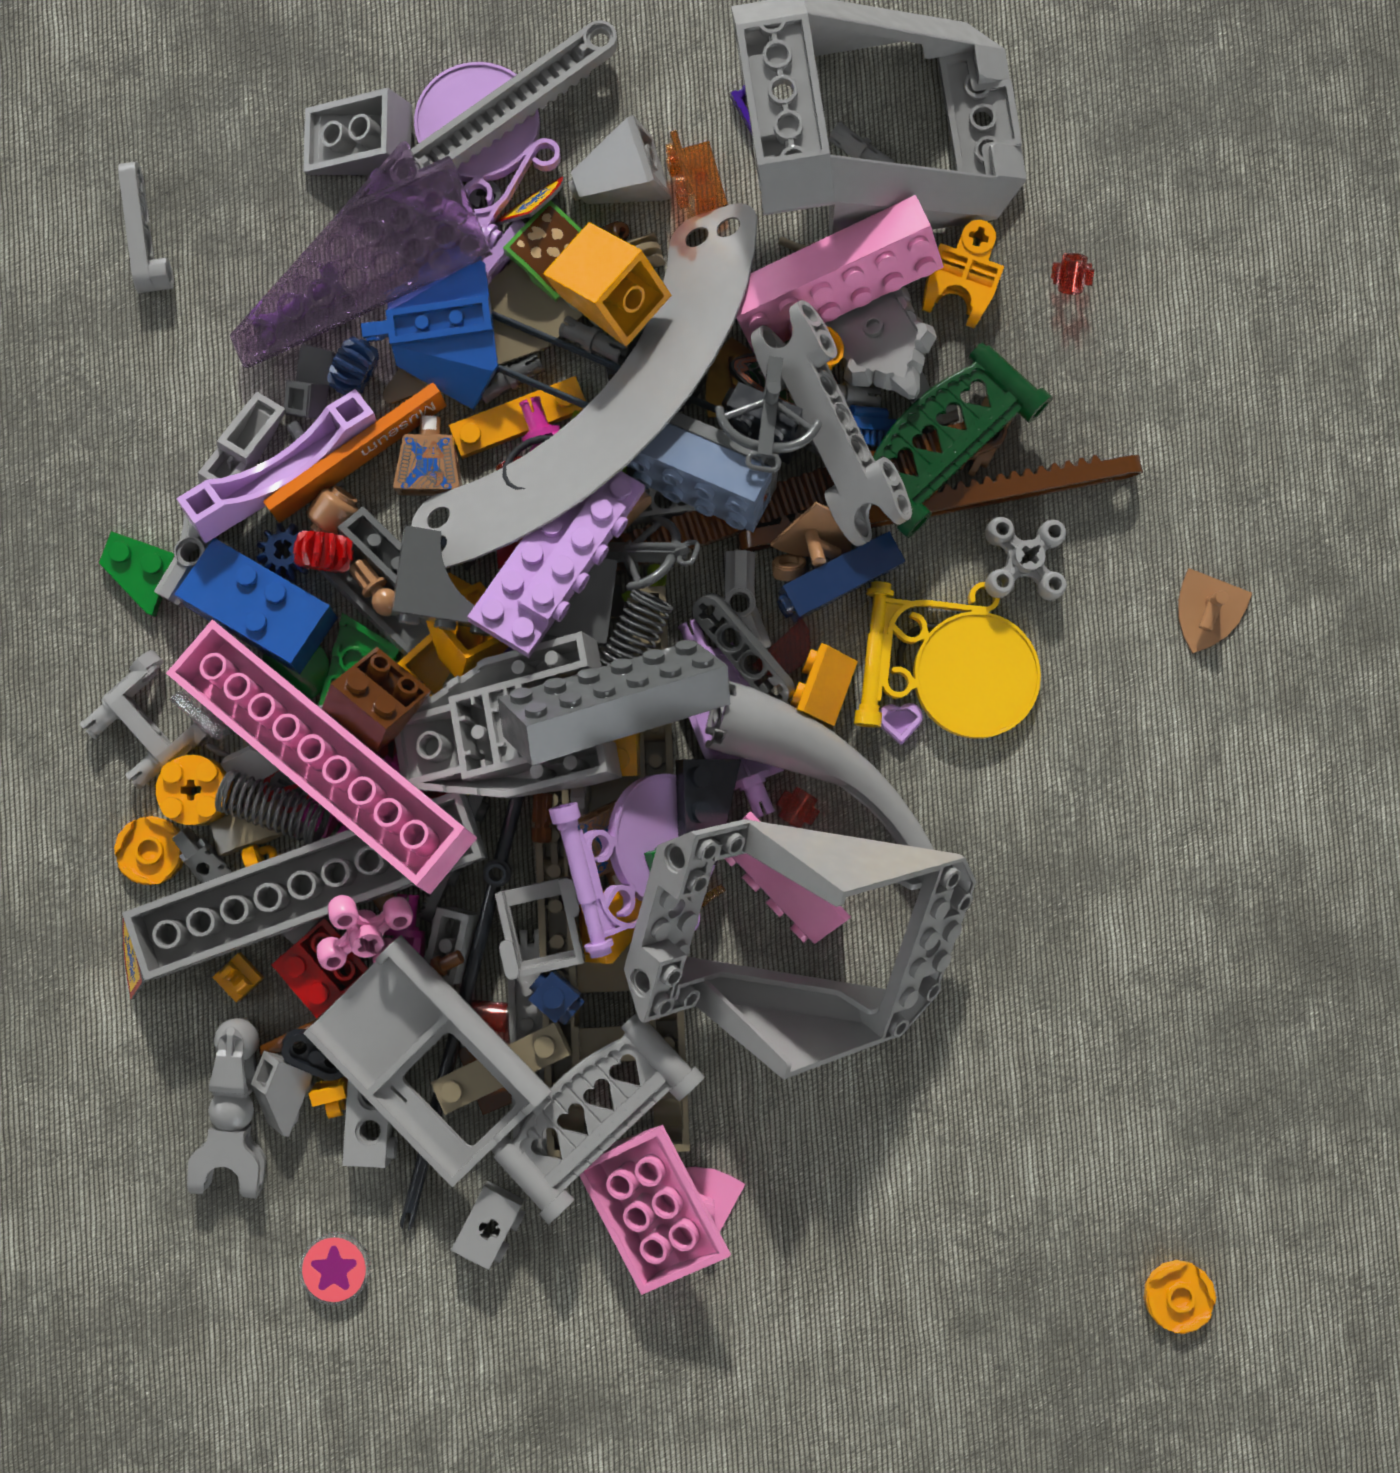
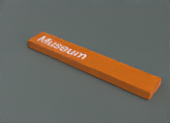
(355, 453)

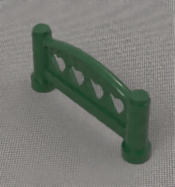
(1007, 396)

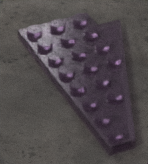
(383, 244)

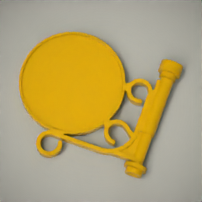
(969, 673)

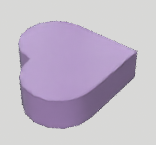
(900, 721)

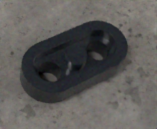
(307, 1058)

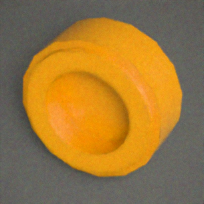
(254, 854)

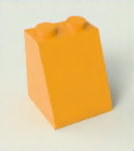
(608, 282)

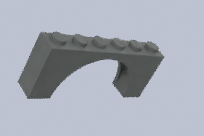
(428, 594)

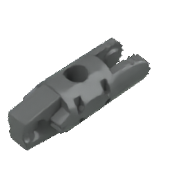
(197, 853)

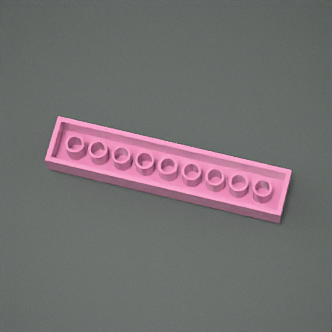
(322, 757)

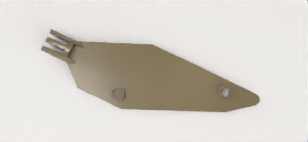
(521, 300)

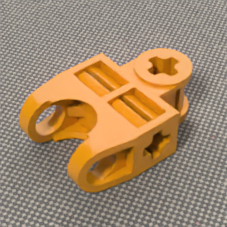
(966, 272)

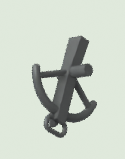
(764, 446)
(639, 551)

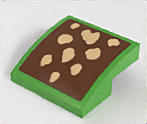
(541, 243)

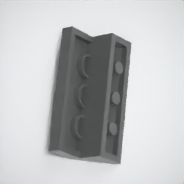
(382, 552)

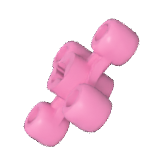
(363, 930)

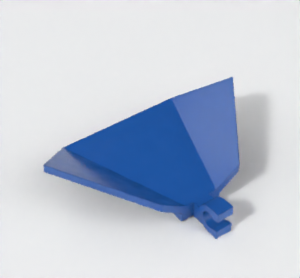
(444, 334)

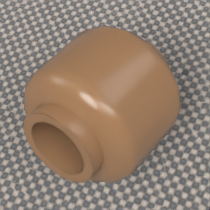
(331, 509)

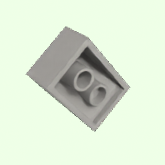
(355, 133)

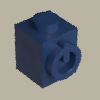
(555, 997)

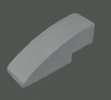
(244, 439)

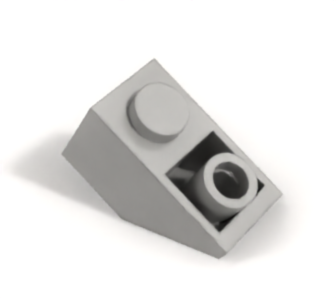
(280, 1091)

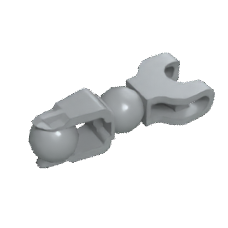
(230, 1111)

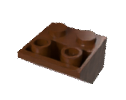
(375, 699)

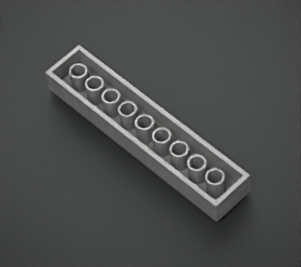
(271, 897)

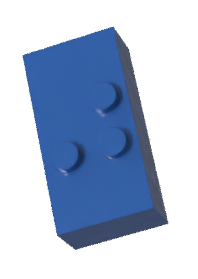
(256, 605)

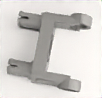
(121, 706)

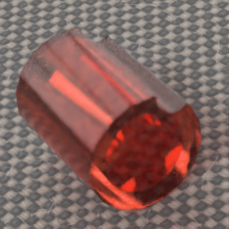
(493, 1013)

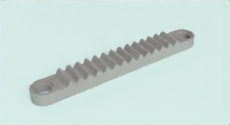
(518, 97)

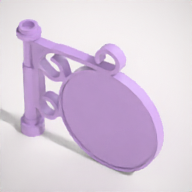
(456, 92)
(638, 823)

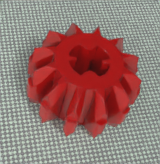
(323, 551)

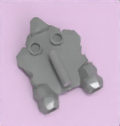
(885, 344)

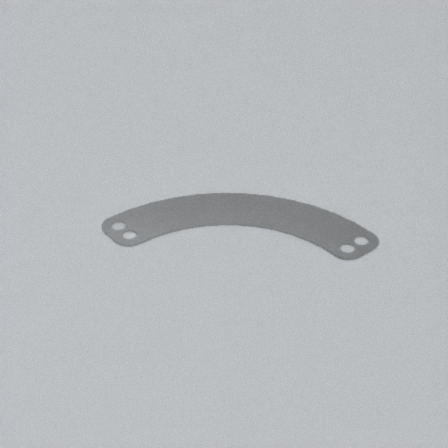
(628, 412)

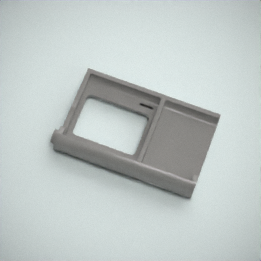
(389, 1024)

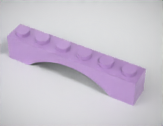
(228, 500)

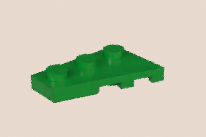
(353, 644)

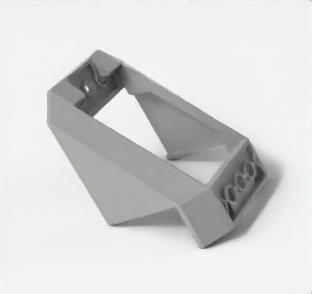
(790, 135)
(784, 1016)

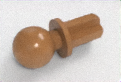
(373, 586)

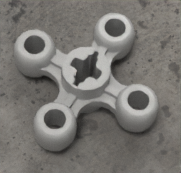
(1035, 565)

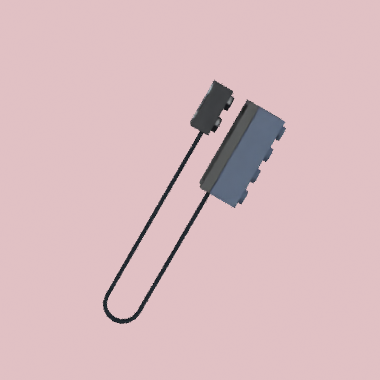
(692, 458)

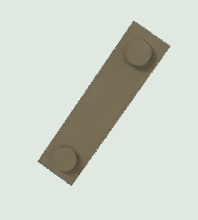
(475, 1081)

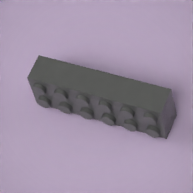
(613, 701)

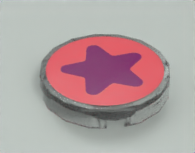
(334, 1268)

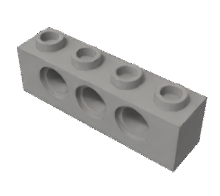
(360, 1148)

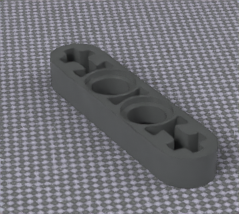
(748, 646)

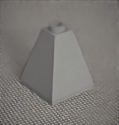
(621, 169)

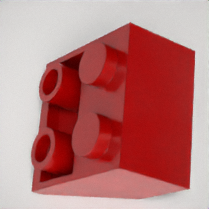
(306, 977)

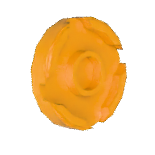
(147, 851)
(1179, 1296)

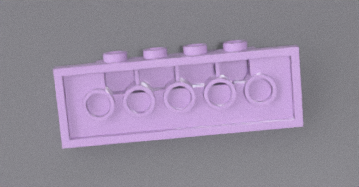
(553, 565)

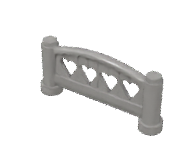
(659, 1072)

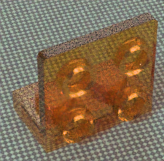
(695, 176)

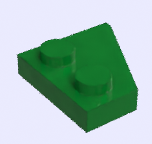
(136, 568)

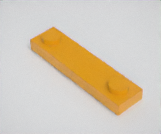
(508, 421)

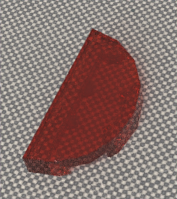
(790, 649)

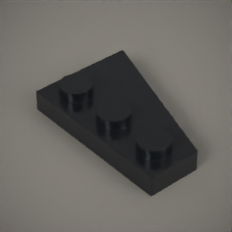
(704, 792)

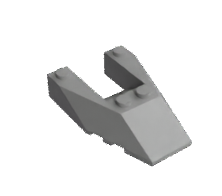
(458, 735)

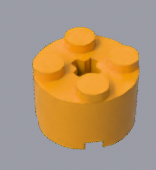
(175, 788)

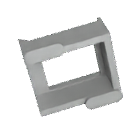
(509, 949)

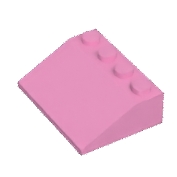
(810, 914)
(653, 1210)

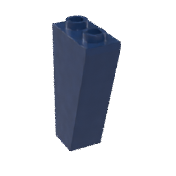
(839, 577)

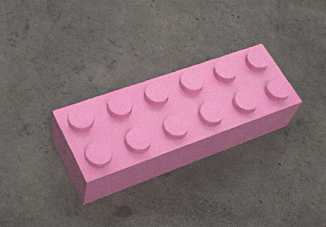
(843, 269)

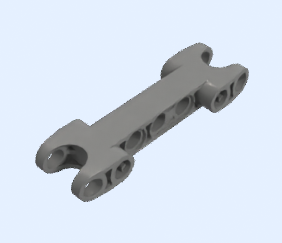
(854, 471)

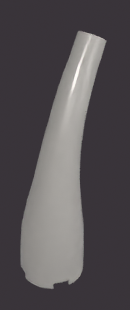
(783, 737)

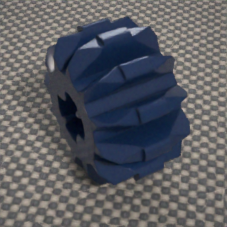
(353, 366)
(274, 557)

